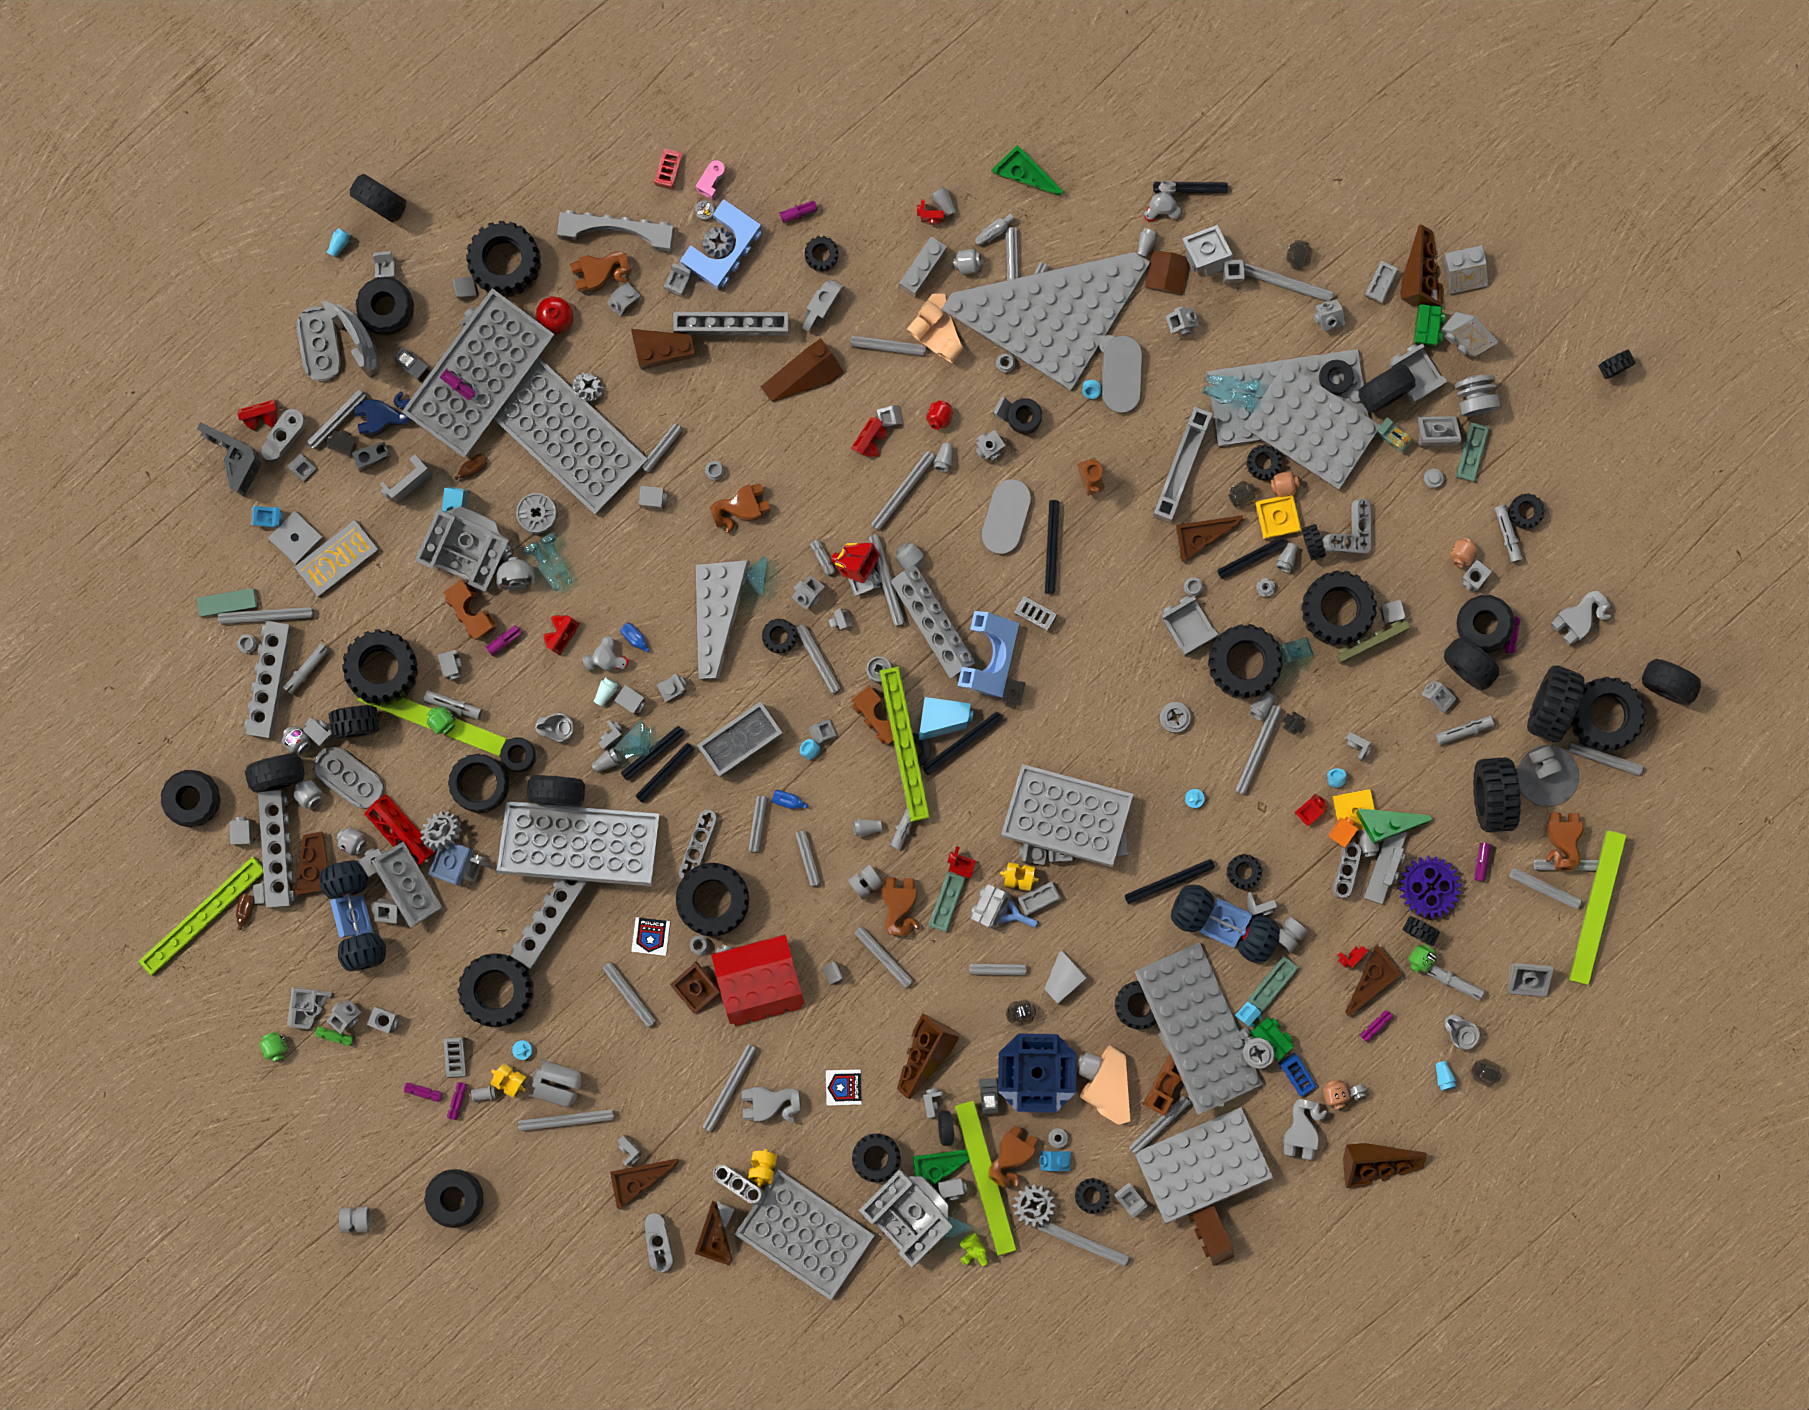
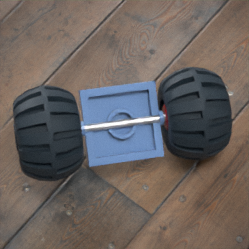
(351, 916)
(1224, 922)

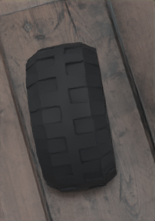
(378, 198)
(380, 288)
(1386, 388)
(1494, 606)
(1471, 663)
(1671, 681)
(274, 772)
(174, 789)
(556, 790)
(435, 1203)

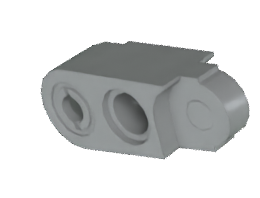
(822, 304)
(273, 448)
(656, 1226)

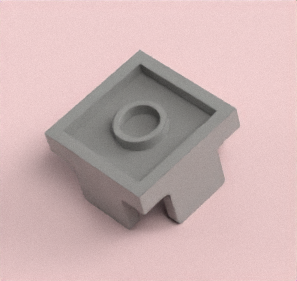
(1207, 250)

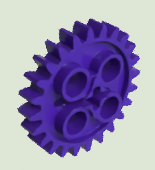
(1417, 875)

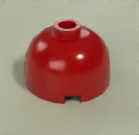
(555, 314)

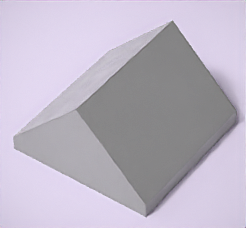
(1438, 431)
(1529, 979)

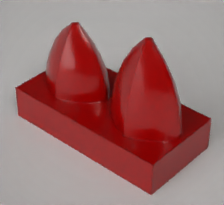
(266, 410)
(864, 443)
(565, 628)

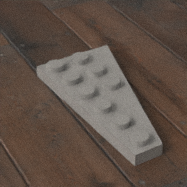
(717, 604)

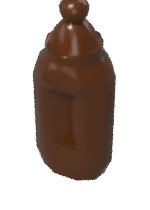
(471, 466)
(244, 909)

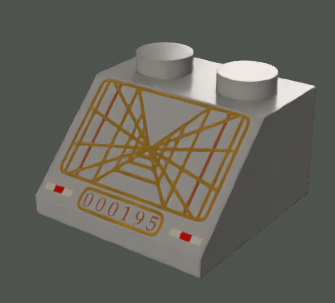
(1465, 269)
(1468, 334)

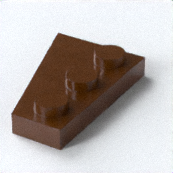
(312, 861)

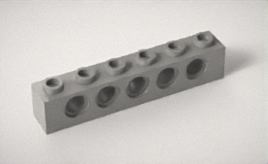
(731, 323)
(932, 621)
(266, 728)
(268, 840)
(519, 950)

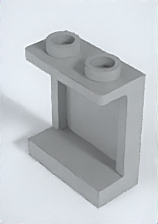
(1423, 370)
(409, 483)
(1188, 625)

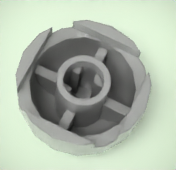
(515, 574)

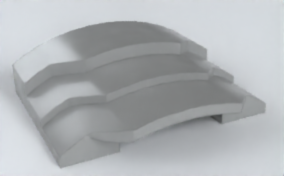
(366, 352)
(463, 545)
(910, 1215)

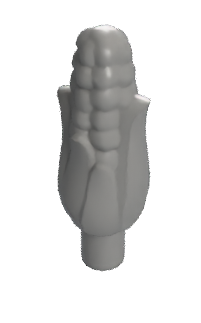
(994, 229)

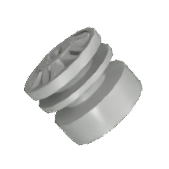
(1477, 395)

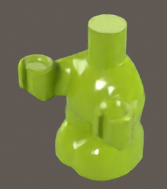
(974, 1249)

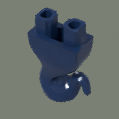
(380, 415)

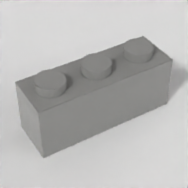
(923, 267)

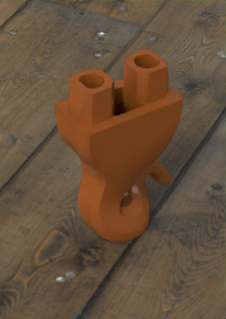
(599, 270)
(1091, 476)
(741, 506)
(1565, 838)
(899, 903)
(1013, 1154)

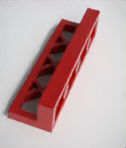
(401, 828)

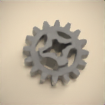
(440, 831)
(1030, 1198)

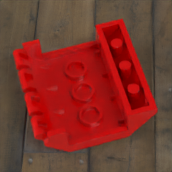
(757, 980)

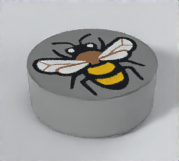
(704, 210)

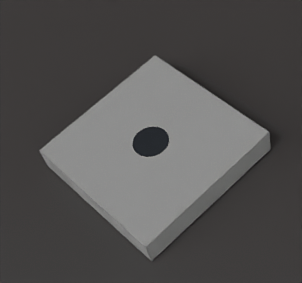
(295, 537)

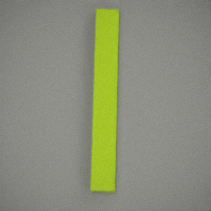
(462, 731)
(904, 744)
(1597, 907)
(202, 916)
(987, 1189)

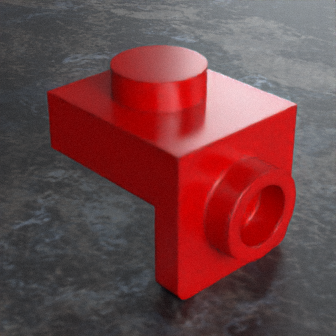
(933, 217)
(960, 864)

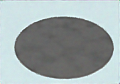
(1552, 788)

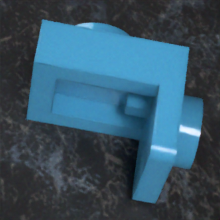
(266, 516)
(1055, 1160)

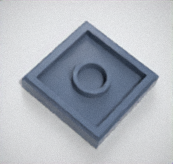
(451, 863)

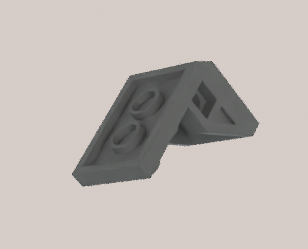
(239, 471)

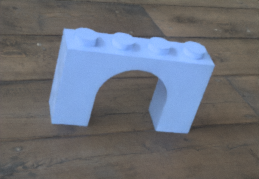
(717, 270)
(1002, 635)

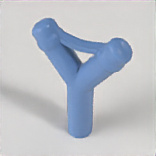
(1016, 915)

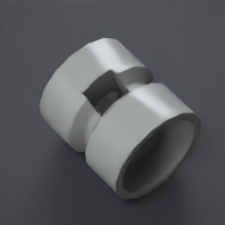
(873, 667)
(1545, 761)
(870, 877)
(1291, 933)
(354, 1219)

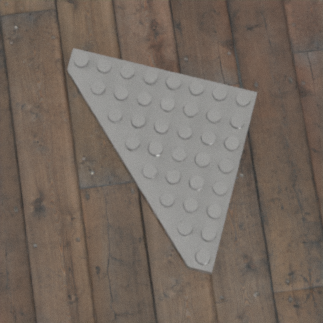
(1051, 316)

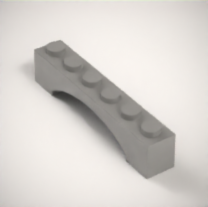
(575, 225)
(1182, 464)

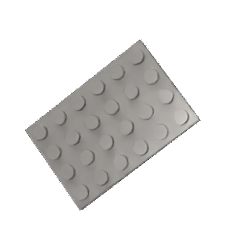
(1311, 426)
(1067, 815)
(1203, 1165)
(805, 1235)

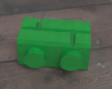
(1428, 326)
(1268, 1030)

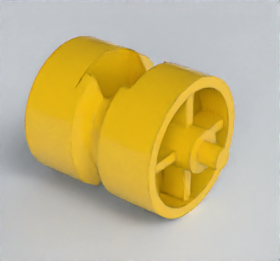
(1019, 876)
(508, 1080)
(762, 1167)

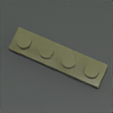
(1379, 636)

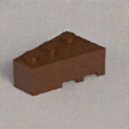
(661, 348)
(1213, 1235)

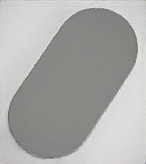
(318, 344)
(1121, 374)
(1006, 516)
(348, 777)

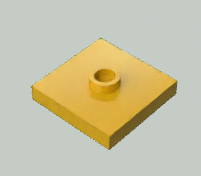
(1277, 516)
(1349, 803)

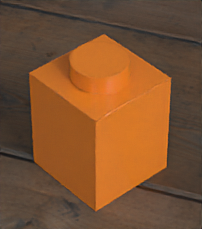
(1343, 831)

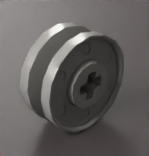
(536, 502)

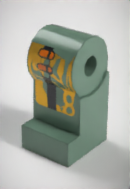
(1394, 436)

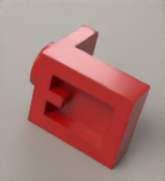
(1311, 809)
(1355, 955)

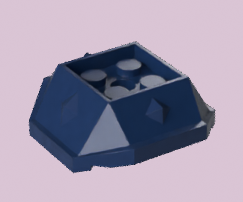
(1057, 1077)

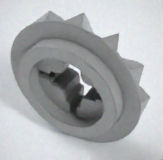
(722, 249)
(587, 394)
(1183, 720)
(1255, 1060)

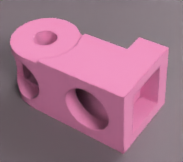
(713, 173)

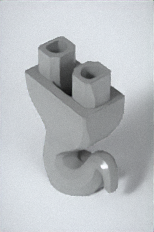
(1579, 618)
(768, 1103)
(1302, 1131)

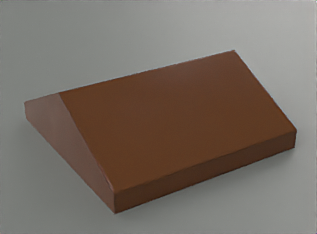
(1167, 272)
(695, 987)

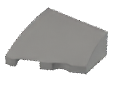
(1063, 978)
(305, 1006)

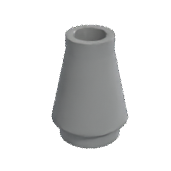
(943, 201)
(1146, 242)
(943, 460)
(1287, 558)
(1261, 707)
(607, 760)
(864, 827)

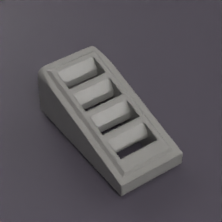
(1046, 626)
(447, 1050)

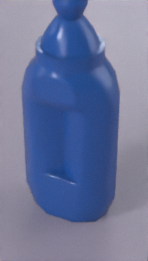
(634, 637)
(788, 800)

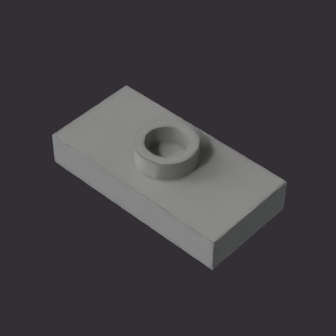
(1381, 282)
(1038, 898)

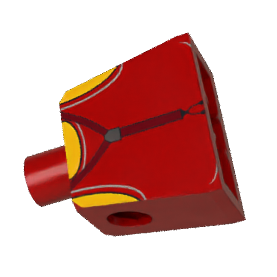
(856, 560)

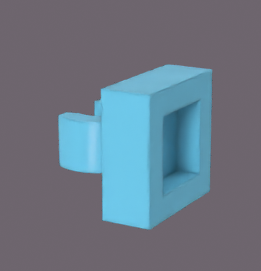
(1248, 1014)

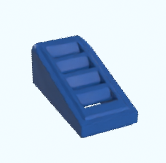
(1287, 1062)

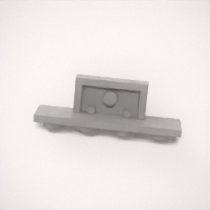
(1385, 868)

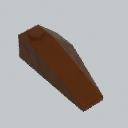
(1420, 275)
(807, 370)
(929, 1049)
(1372, 1162)

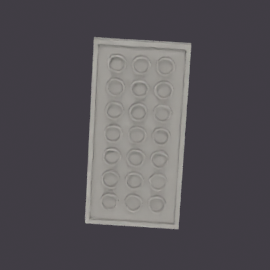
(491, 359)
(1231, 417)
(568, 437)
(578, 843)
(1197, 1027)

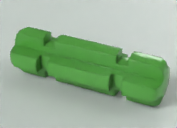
(334, 1036)

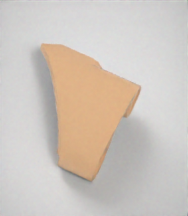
(936, 329)
(1110, 1087)

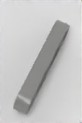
(694, 844)

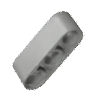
(1353, 863)
(730, 1183)

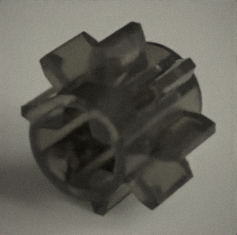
(1294, 723)

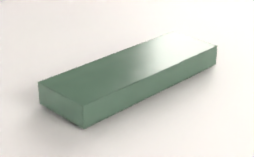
(1472, 452)
(226, 602)
(946, 901)
(1272, 983)

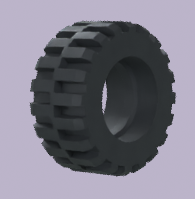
(495, 235)
(1357, 589)
(372, 643)
(1245, 687)
(1555, 703)
(1632, 710)
(1496, 794)
(706, 925)
(469, 990)

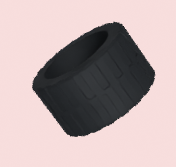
(455, 783)

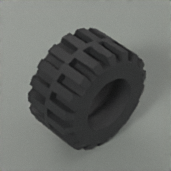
(354, 721)
(1123, 1012)
(864, 1170)

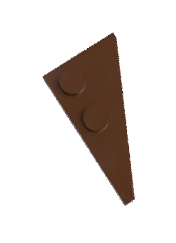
(1197, 535)
(1375, 977)
(631, 1181)
(713, 1240)

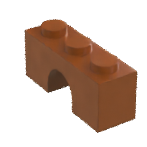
(459, 598)
(865, 703)
(1160, 1094)

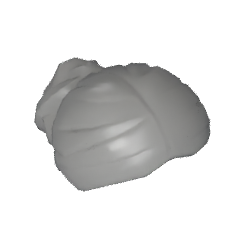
(555, 727)
(1462, 1032)

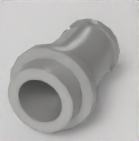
(484, 1094)

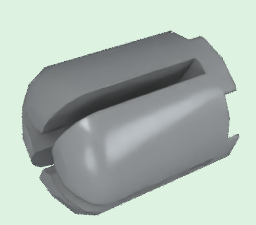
(557, 1074)

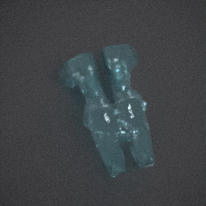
(1226, 387)
(552, 567)

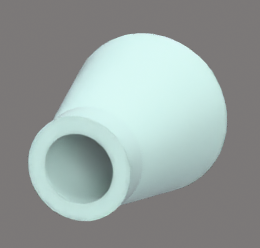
(605, 691)

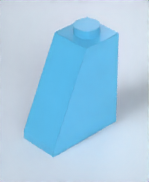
(943, 717)

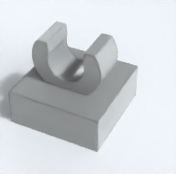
(841, 619)

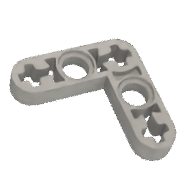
(1354, 539)

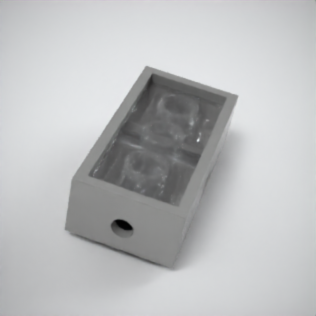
(740, 739)

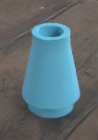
(338, 242)
(1444, 1076)

